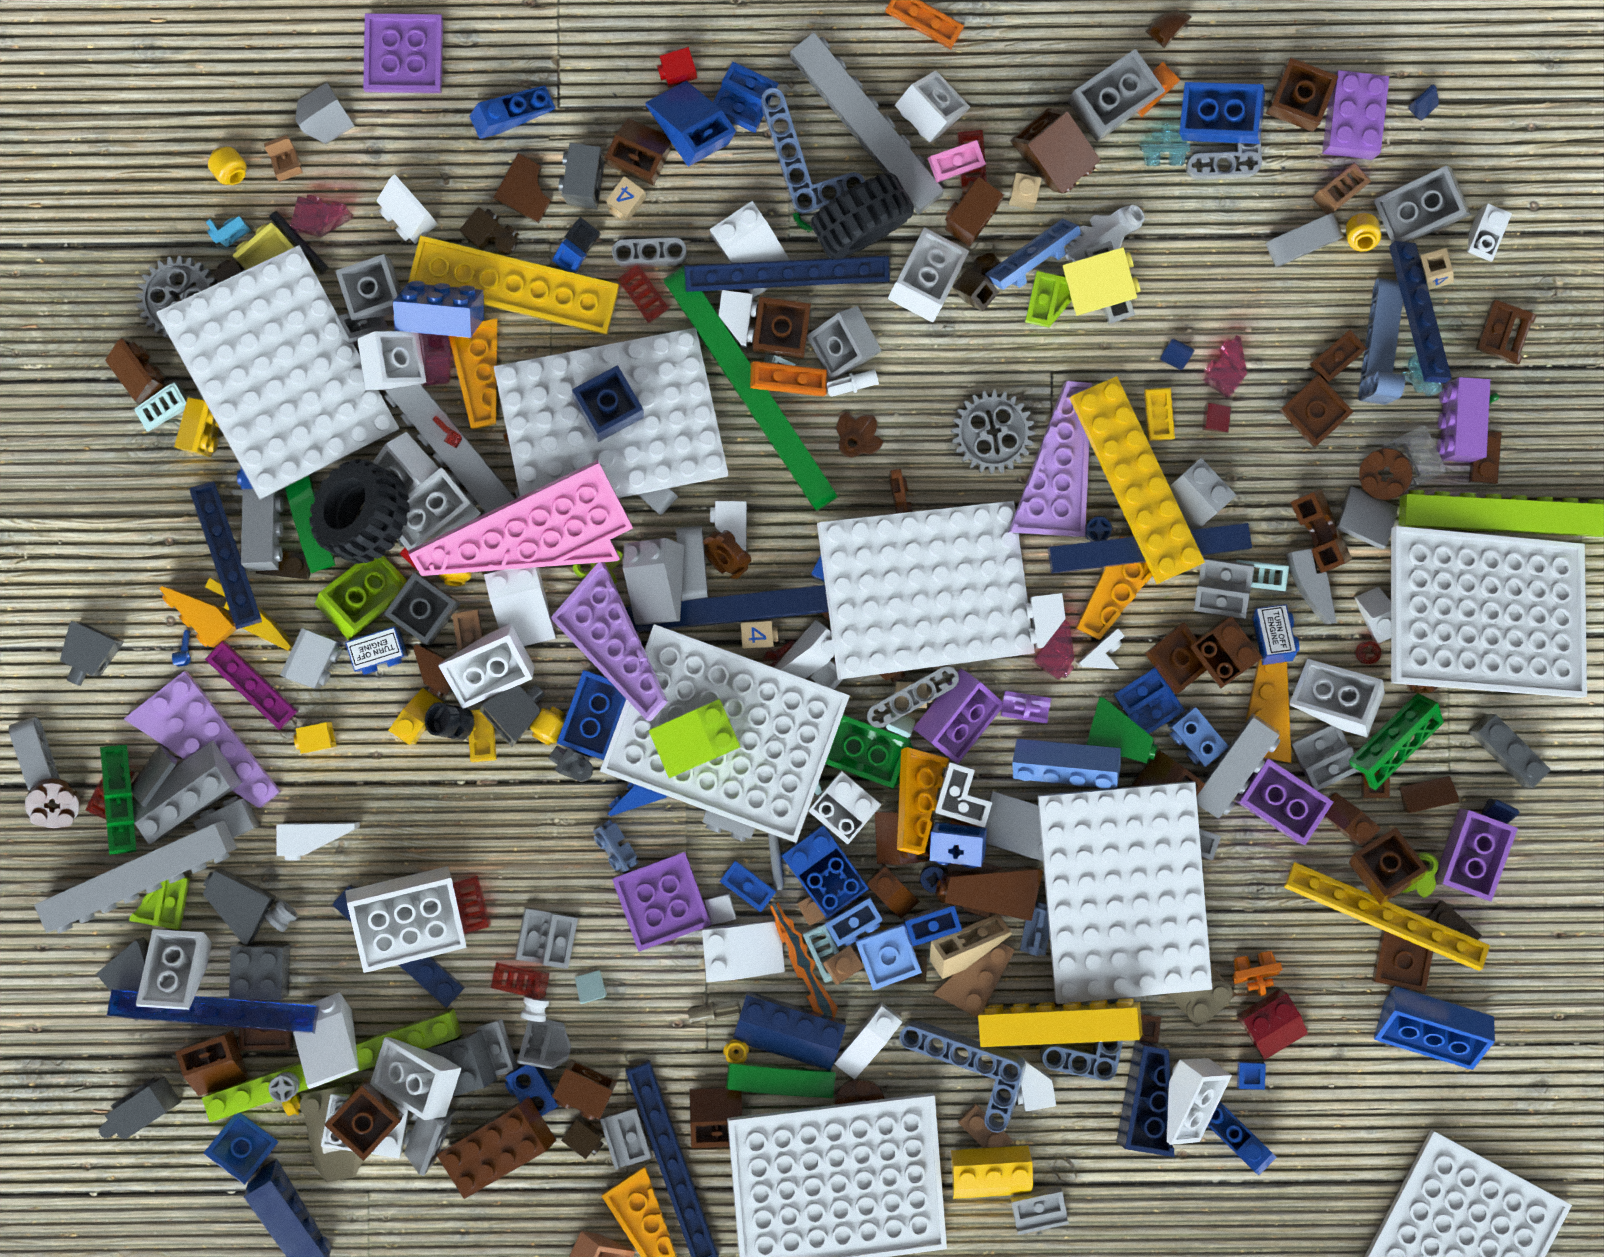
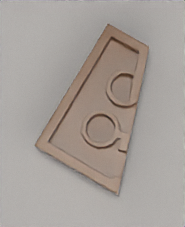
(975, 985)

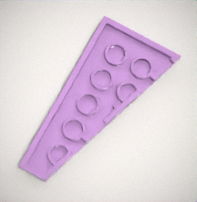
(1058, 482)
(604, 632)
(187, 720)

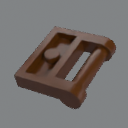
(1498, 330)

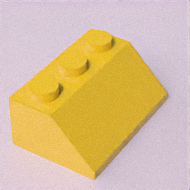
(991, 1171)

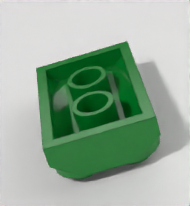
(867, 751)

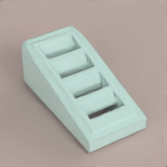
(175, 389)
(1284, 571)
(808, 936)

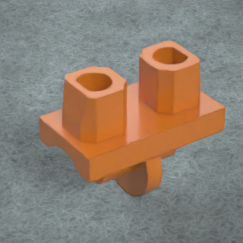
(1268, 968)

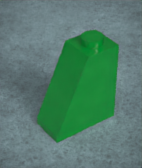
(1117, 730)

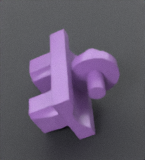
(1025, 707)

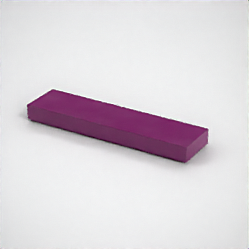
(251, 685)

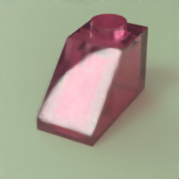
(1057, 654)

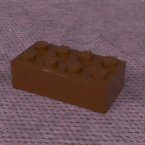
(496, 1147)

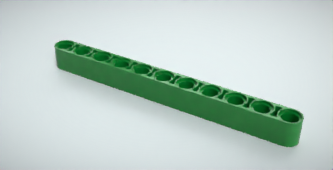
(758, 401)

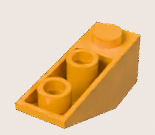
(208, 620)

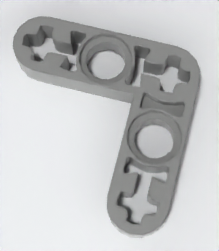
(1242, 152)

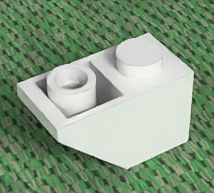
(1487, 231)
(736, 313)
(1046, 616)
(1036, 1088)

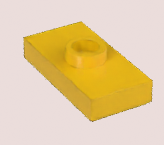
(1159, 414)
(482, 739)

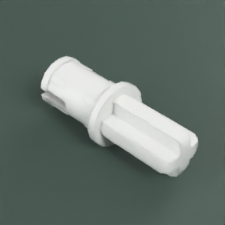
(852, 383)

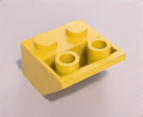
(197, 429)

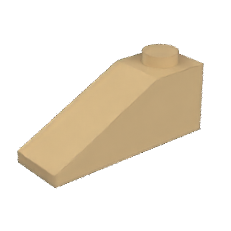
(962, 949)

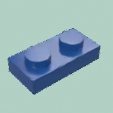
(748, 886)

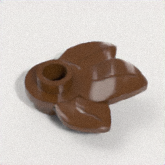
(859, 431)

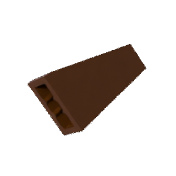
(996, 891)

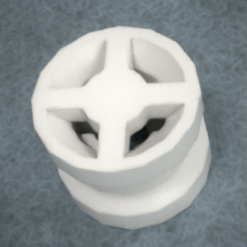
(534, 1009)

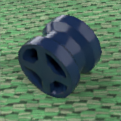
(1102, 529)
(930, 875)

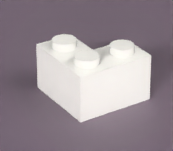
(954, 797)

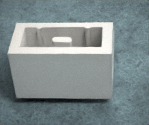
(844, 807)

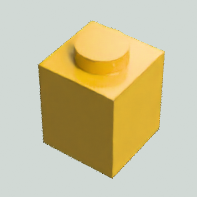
(315, 737)

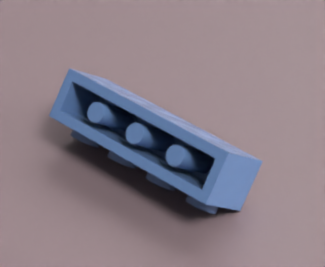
(1066, 763)

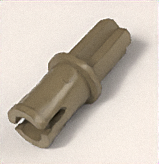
(713, 1011)

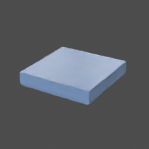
(888, 956)

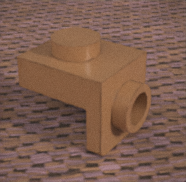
(283, 158)
(843, 964)

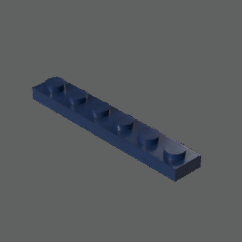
(1420, 312)
(225, 555)
(424, 971)

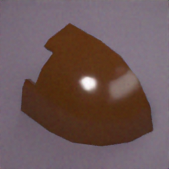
(1167, 27)

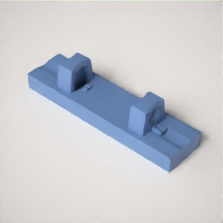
(1032, 254)

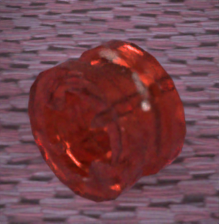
(1361, 656)

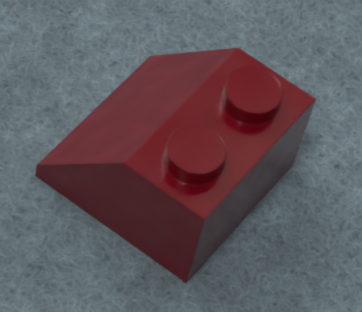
(1273, 1023)

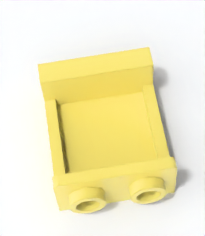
(263, 246)
(1101, 281)

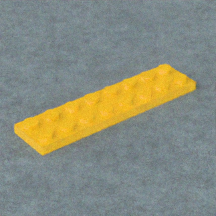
(518, 284)
(1137, 480)

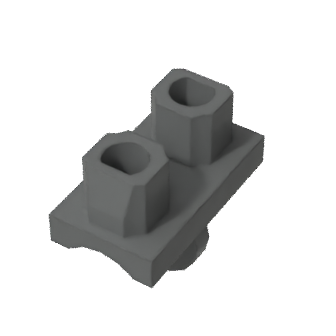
(572, 763)

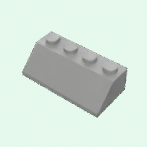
(185, 793)

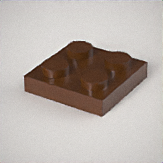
(1316, 410)
(1175, 658)
(1402, 963)

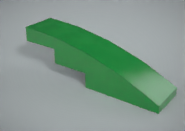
(300, 497)
(118, 799)
(780, 1080)

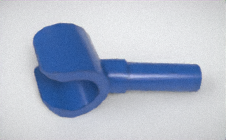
(182, 658)

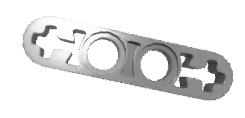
(910, 693)

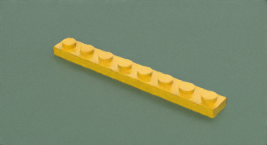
(1387, 916)

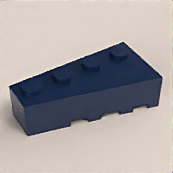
(1146, 1101)
(284, 1213)

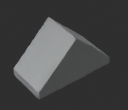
(358, 328)

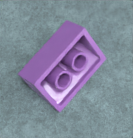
(959, 717)

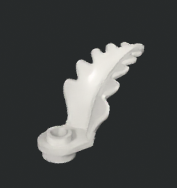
(1105, 229)

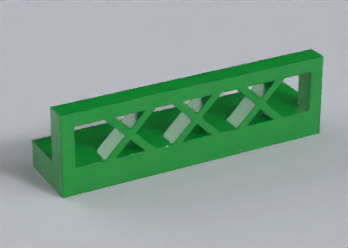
(1396, 737)

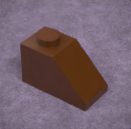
(430, 671)
(1351, 821)
(892, 891)

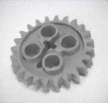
(164, 281)
(969, 436)

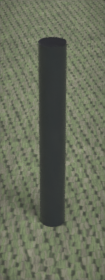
(297, 240)

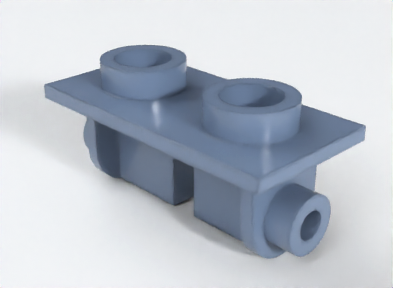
(608, 840)
(1036, 932)

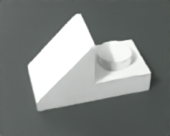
(1376, 613)
(1097, 655)

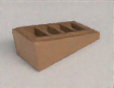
(1329, 200)

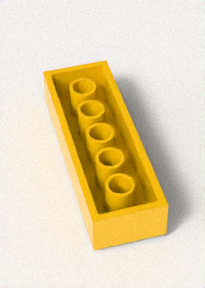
(1060, 1023)

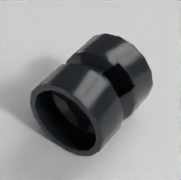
(449, 721)

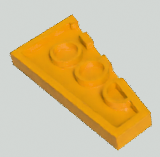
(476, 374)
(1111, 595)
(1271, 703)
(918, 790)
(640, 1215)

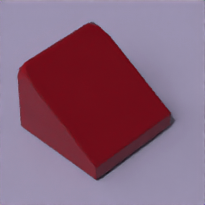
(1216, 418)

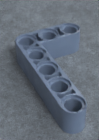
(797, 161)
(1377, 378)
(1091, 1058)
(974, 1063)

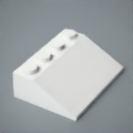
(405, 919)

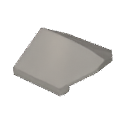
(322, 115)
(544, 1044)

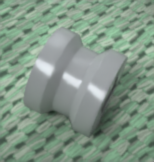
(281, 915)
(278, 1088)

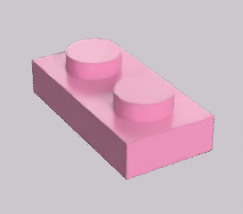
(956, 161)

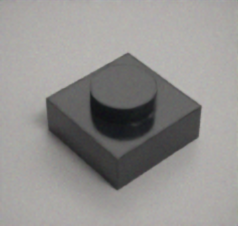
(582, 235)

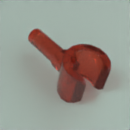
(452, 437)
(775, 655)

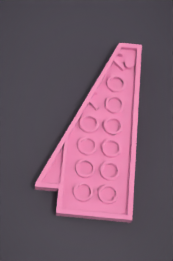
(547, 527)

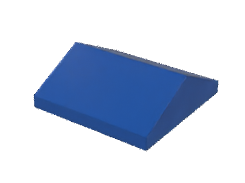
(241, 1147)

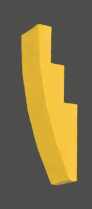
(267, 629)

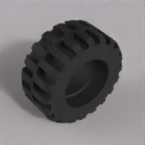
(862, 215)
(380, 518)

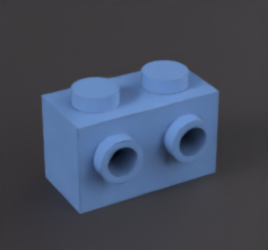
(1197, 737)
(853, 921)

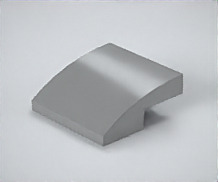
(1367, 518)
(1224, 588)
(1324, 756)
(546, 938)

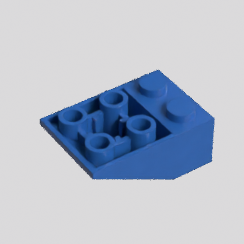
(691, 122)
(824, 871)

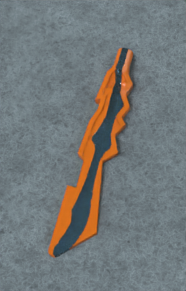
(802, 963)

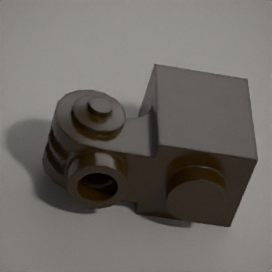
(483, 228)
(975, 286)

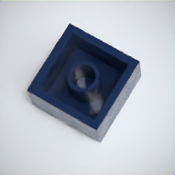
(608, 403)

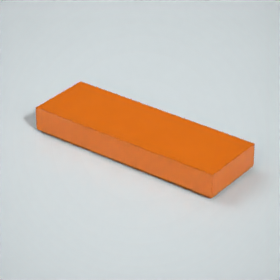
(926, 20)
(788, 378)

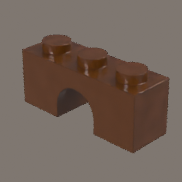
(1328, 542)

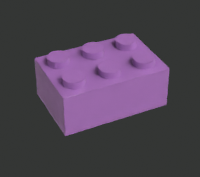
(1356, 115)
(1464, 420)
(1284, 802)
(1475, 854)

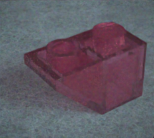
(318, 218)
(436, 358)
(1229, 368)

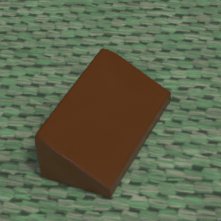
(1428, 794)

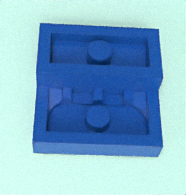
(742, 95)
(1149, 701)

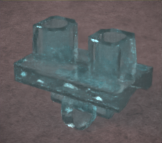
(1176, 150)
(1416, 378)

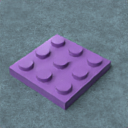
(403, 53)
(661, 901)

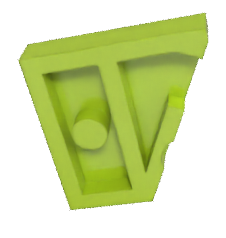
(1047, 299)
(164, 906)

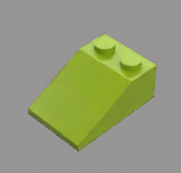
(360, 595)
(694, 738)

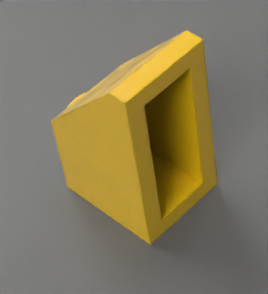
(411, 720)

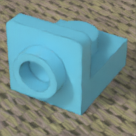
(231, 231)

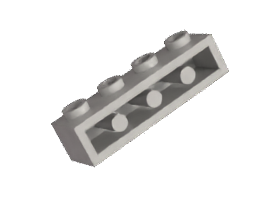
(1236, 766)

